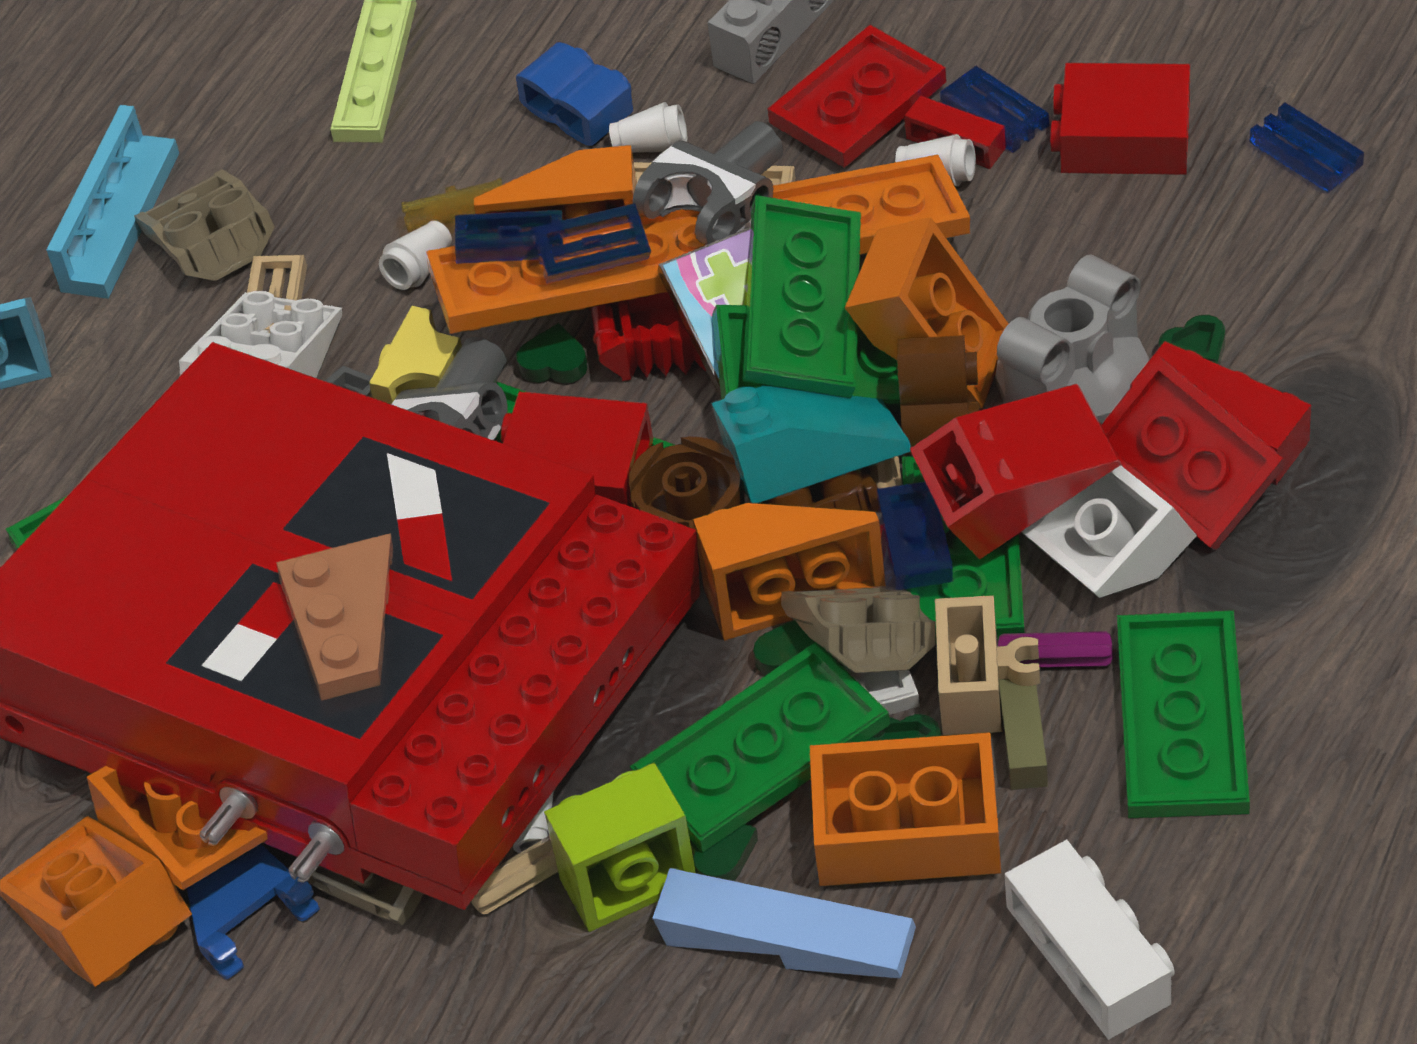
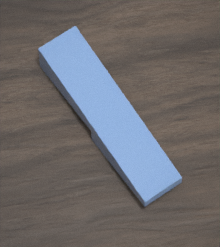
(798, 928)

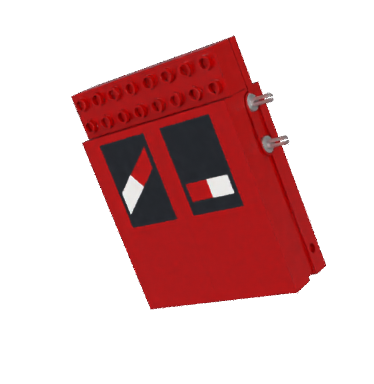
(163, 645)

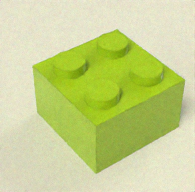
(619, 845)

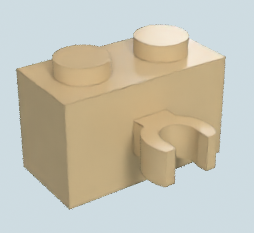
(973, 664)

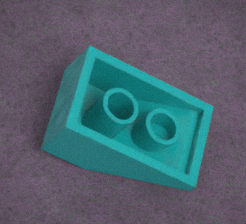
(803, 437)

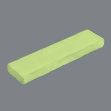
(372, 71)

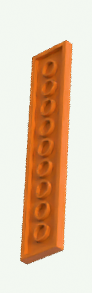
(516, 290)

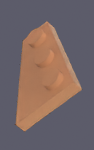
(340, 612)

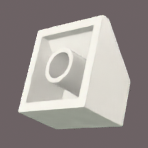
(1113, 534)

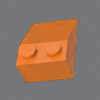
(575, 184)
(921, 289)
(768, 549)
(166, 828)
(95, 900)

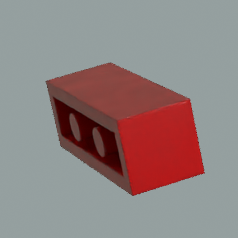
(935, 120)

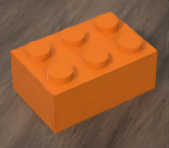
(904, 809)

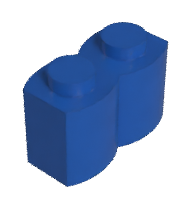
(575, 93)

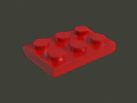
(856, 95)
(1191, 451)

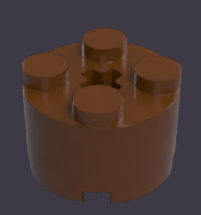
(685, 480)

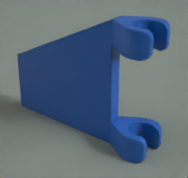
(234, 894)

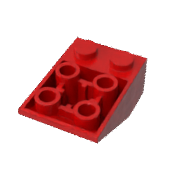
(1013, 464)

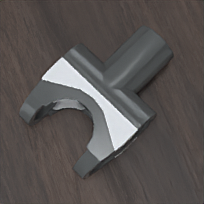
(713, 184)
(466, 392)

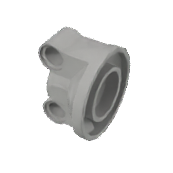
(1076, 338)

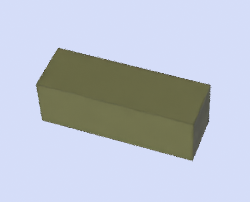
(1023, 735)

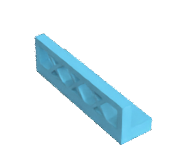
(100, 218)

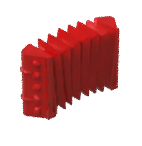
(642, 334)

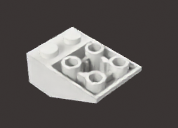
(295, 339)

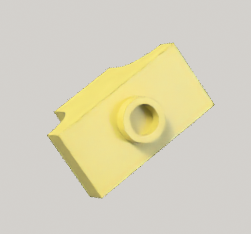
(414, 357)

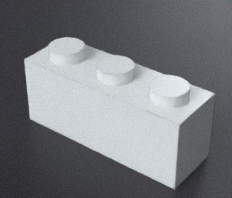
(1089, 938)

